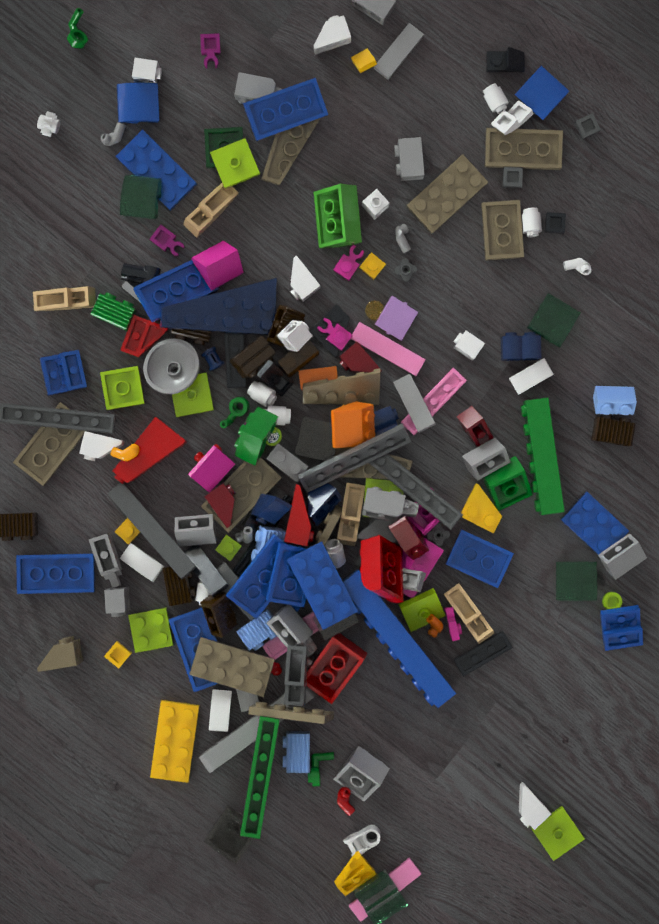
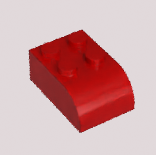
(382, 568)
(334, 667)

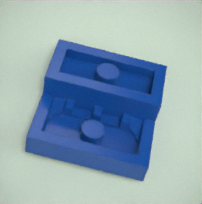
(542, 92)
(138, 102)
(63, 372)
(621, 627)

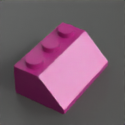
(424, 563)

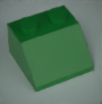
(508, 484)

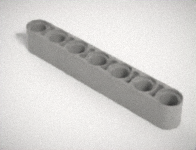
(239, 738)

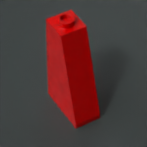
(155, 445)

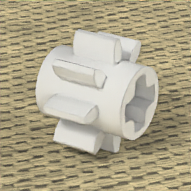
(48, 124)

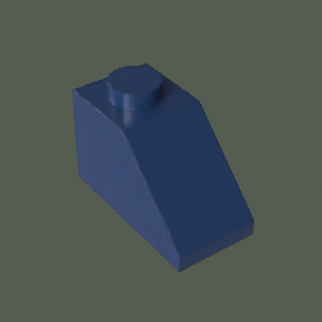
(321, 502)
(270, 509)

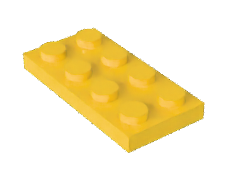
(174, 741)

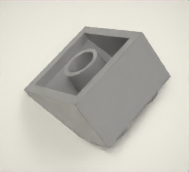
(361, 773)

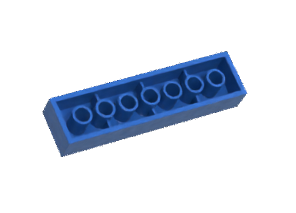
(400, 642)

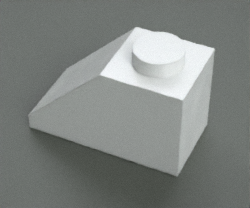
(333, 35)
(302, 281)
(98, 446)
(531, 808)

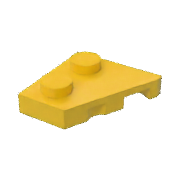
(481, 510)
(354, 874)

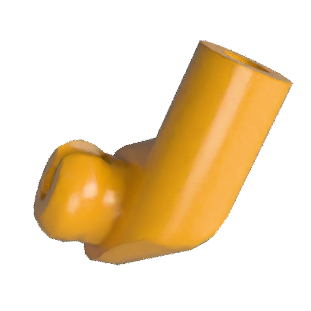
(126, 454)

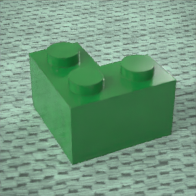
(255, 435)

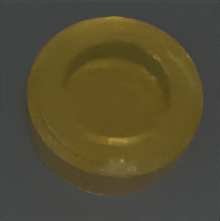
(374, 309)

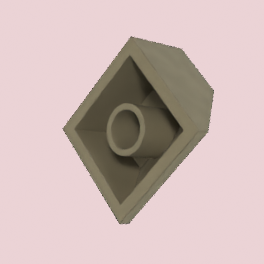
(62, 655)

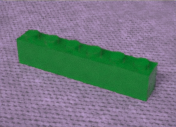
(543, 456)
(259, 777)

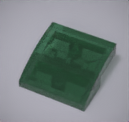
(140, 196)
(553, 320)
(576, 581)
(380, 897)

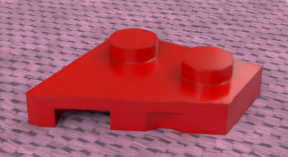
(141, 336)

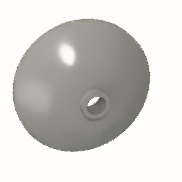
(164, 359)

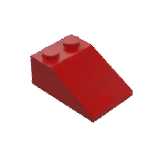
(299, 524)

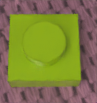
(228, 547)

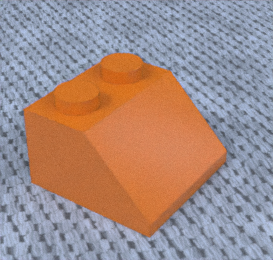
(352, 424)

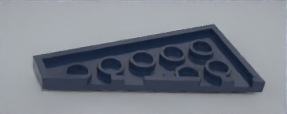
(237, 310)

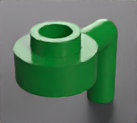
(76, 37)
(235, 411)
(314, 775)

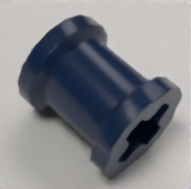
(212, 359)

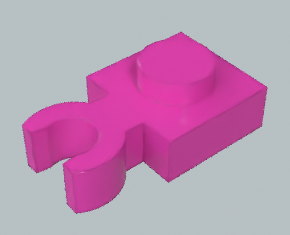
(347, 266)
(337, 335)
(454, 628)

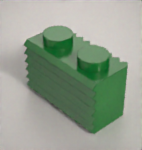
(113, 311)

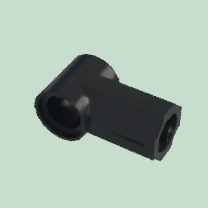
(138, 273)

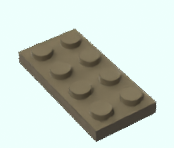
(524, 149)
(447, 194)
(47, 451)
(248, 484)
(232, 666)

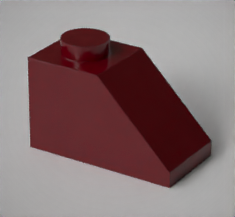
(357, 360)
(475, 426)
(223, 503)
(409, 538)

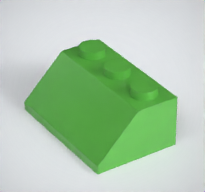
(337, 216)

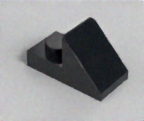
(505, 61)
(275, 378)

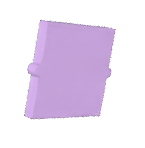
(396, 318)

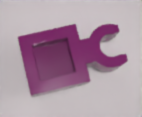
(210, 46)
(165, 239)

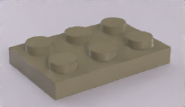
(502, 230)

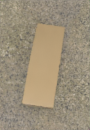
(209, 209)
(64, 299)
(351, 514)
(469, 613)

